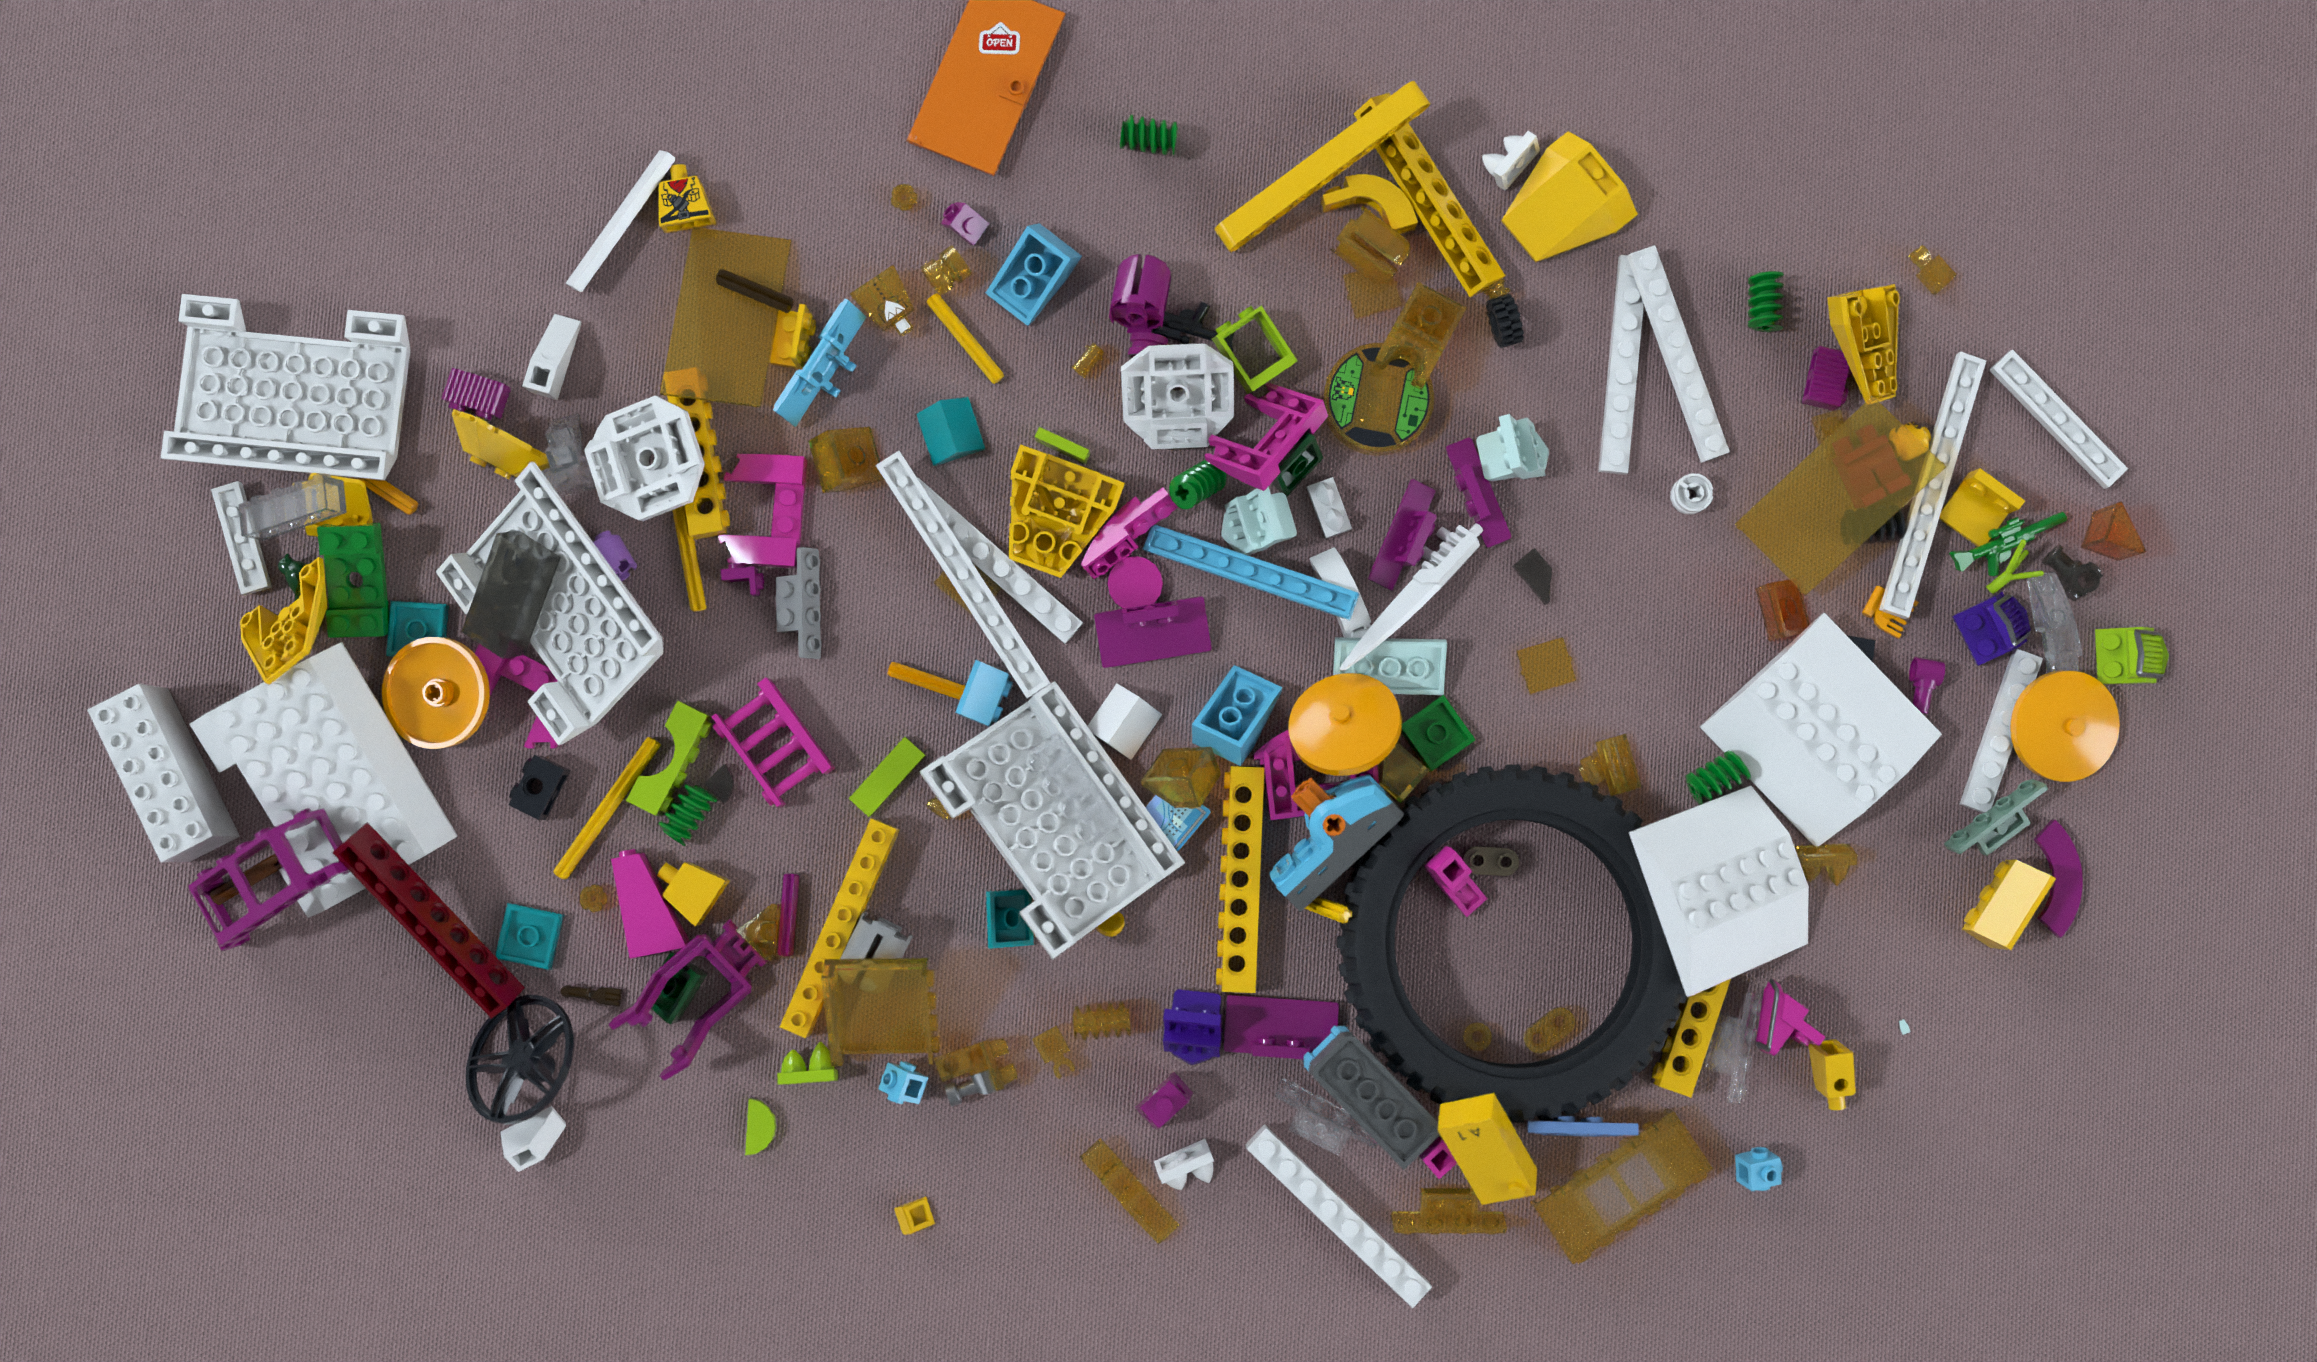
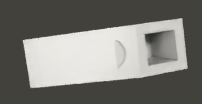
(552, 357)

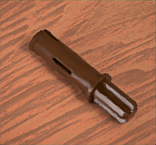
(253, 875)

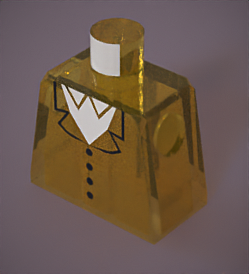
(885, 301)

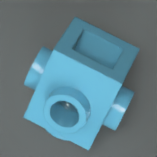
(903, 1083)
(1758, 1169)

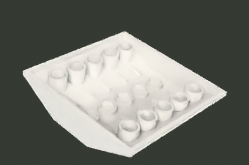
(1822, 731)
(1724, 887)

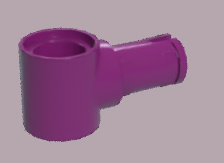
(1925, 676)

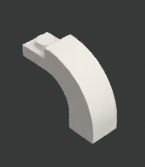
(1331, 568)

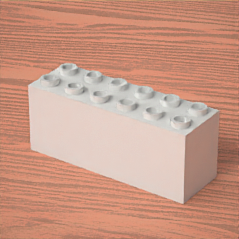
(163, 773)

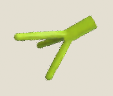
(2008, 574)

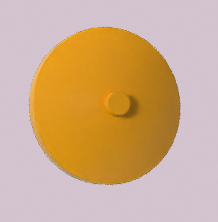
(435, 692)
(1345, 724)
(2064, 725)

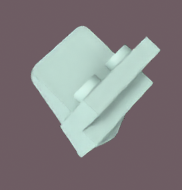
(1512, 451)
(1257, 521)

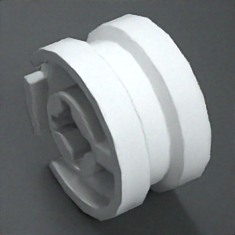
(1679, 494)

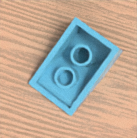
(1033, 273)
(1235, 715)

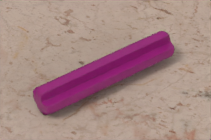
(788, 914)

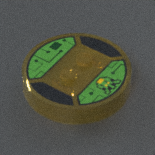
(1375, 407)

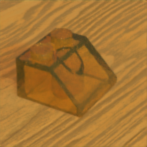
(845, 459)
(1183, 776)

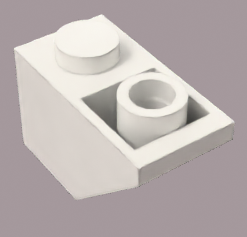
(532, 1139)

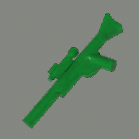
(2000, 548)

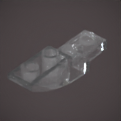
(2055, 621)

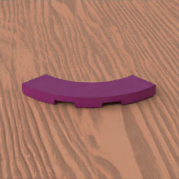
(2068, 886)

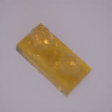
(1834, 856)

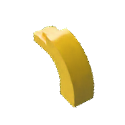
(1376, 193)

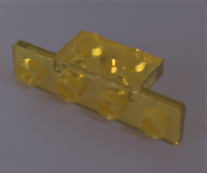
(1448, 1212)

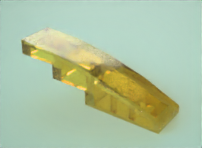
(1129, 1191)

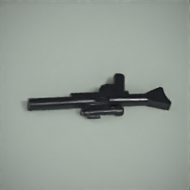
(1190, 323)

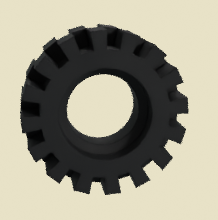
(1505, 321)

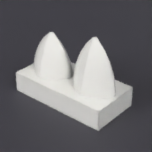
(1520, 153)
(1329, 508)
(1193, 1158)

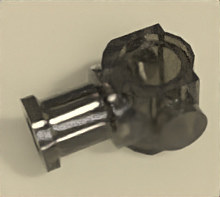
(2071, 570)

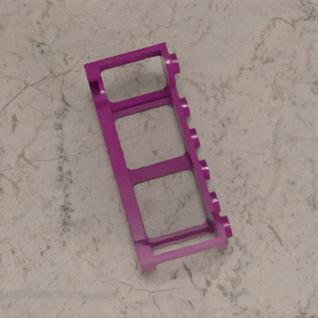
(258, 913)

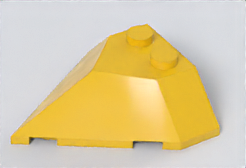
(495, 446)

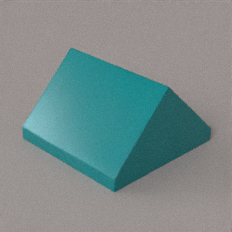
(950, 430)
(1004, 921)

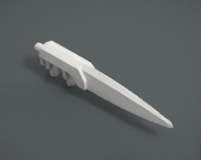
(1422, 587)

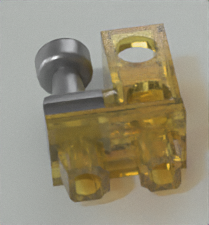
(981, 1063)

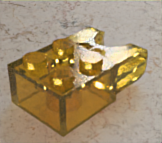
(1421, 332)

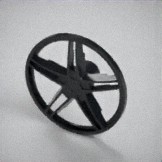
(522, 1061)

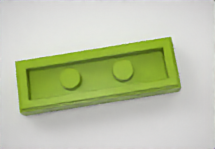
(887, 777)

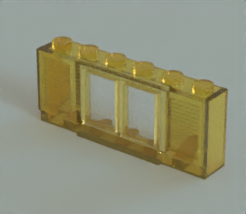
(1622, 1187)

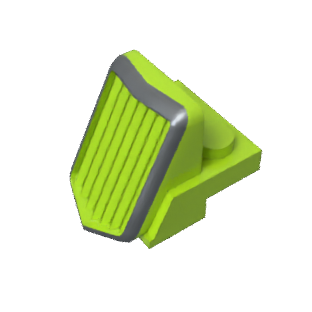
(2130, 655)

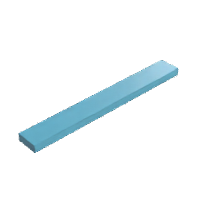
(1251, 572)

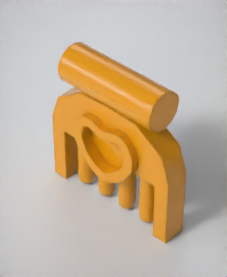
(1881, 618)

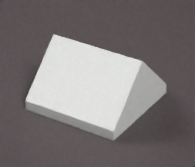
(1124, 721)

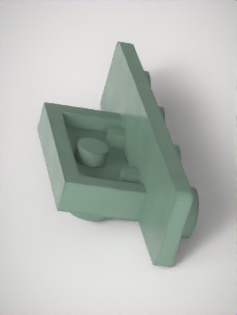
(1999, 823)

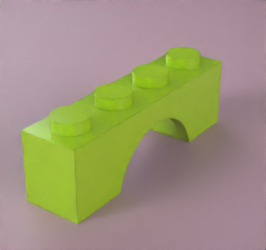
(687, 729)

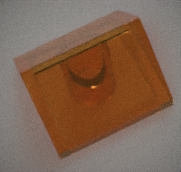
(2113, 534)
(1782, 609)

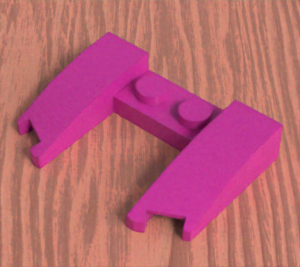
(1259, 466)
(789, 477)
(524, 672)
(1281, 782)

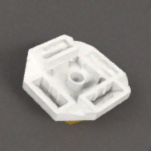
(1183, 416)
(622, 452)

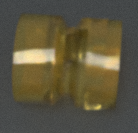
(946, 270)

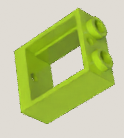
(1286, 356)

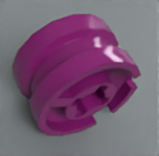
(1141, 340)

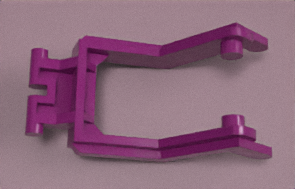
(728, 958)

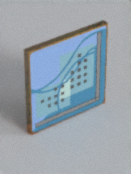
(1177, 823)

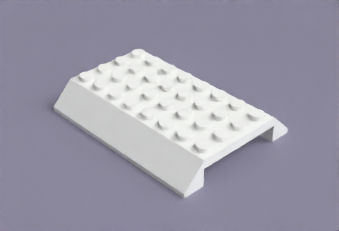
(289, 397)
(589, 623)
(327, 745)
(1069, 879)

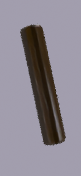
(754, 290)

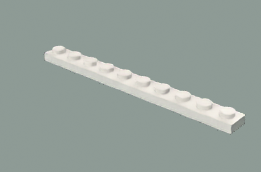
(1928, 503)
(963, 574)

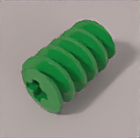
(1149, 135)
(1763, 301)
(1196, 484)
(1716, 775)
(687, 813)

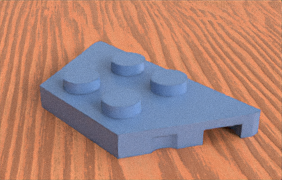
(1587, 1127)

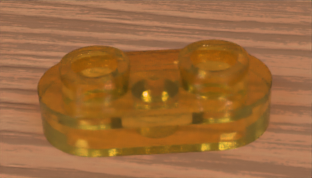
(1549, 1031)

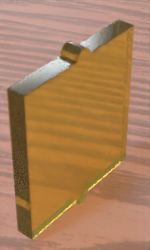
(1368, 297)
(1546, 665)

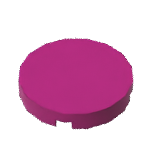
(1134, 582)

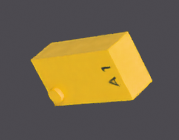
(1487, 1149)

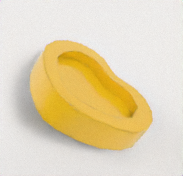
(1112, 925)

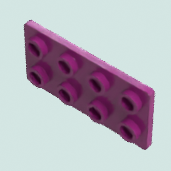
(1152, 631)
(1277, 1025)

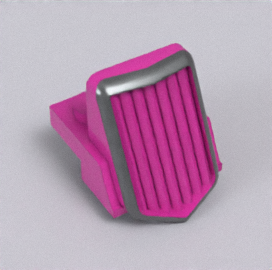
(1781, 1019)

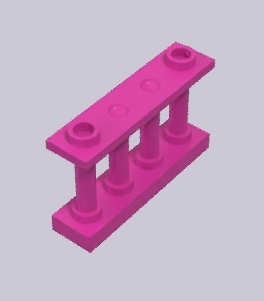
(784, 717)

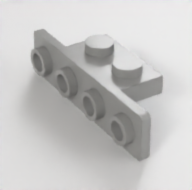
(800, 603)

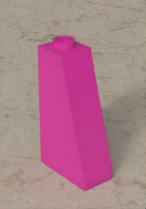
(646, 915)

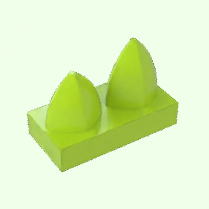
(820, 1069)

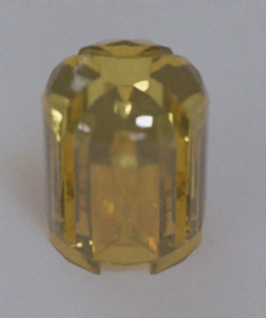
(1380, 237)

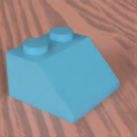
(984, 694)

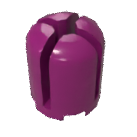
(1140, 293)

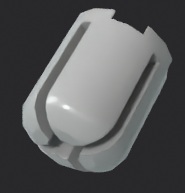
(867, 935)

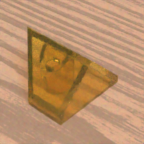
(1401, 772)
(763, 931)

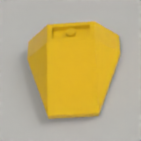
(1568, 200)
(1868, 336)
(286, 638)

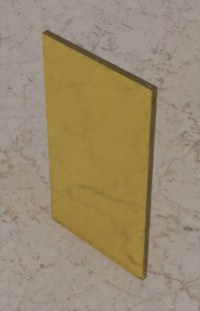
(720, 336)
(1840, 495)

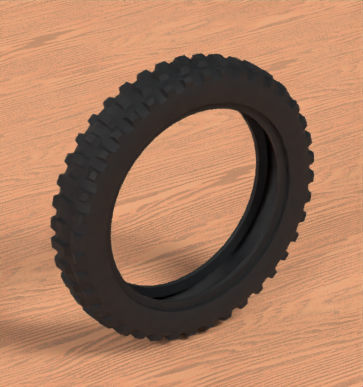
(1369, 958)

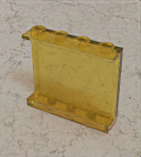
(879, 1007)

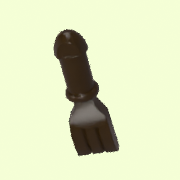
(604, 995)

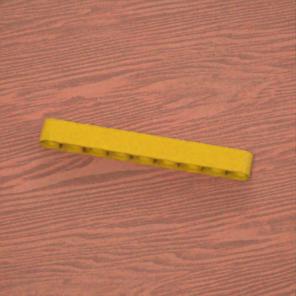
(1322, 166)

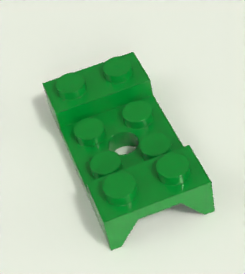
(354, 609)

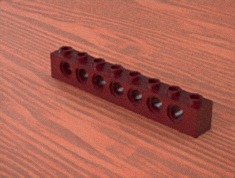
(429, 920)

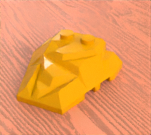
(1056, 509)

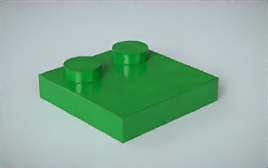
(1436, 733)

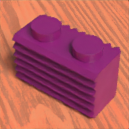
(1826, 379)
(476, 394)

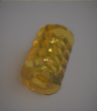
(1101, 1021)

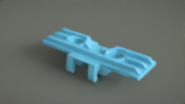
(821, 364)

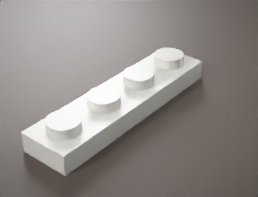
(243, 551)

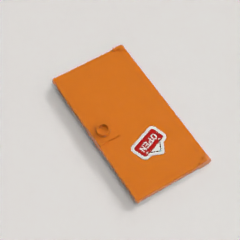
(985, 81)

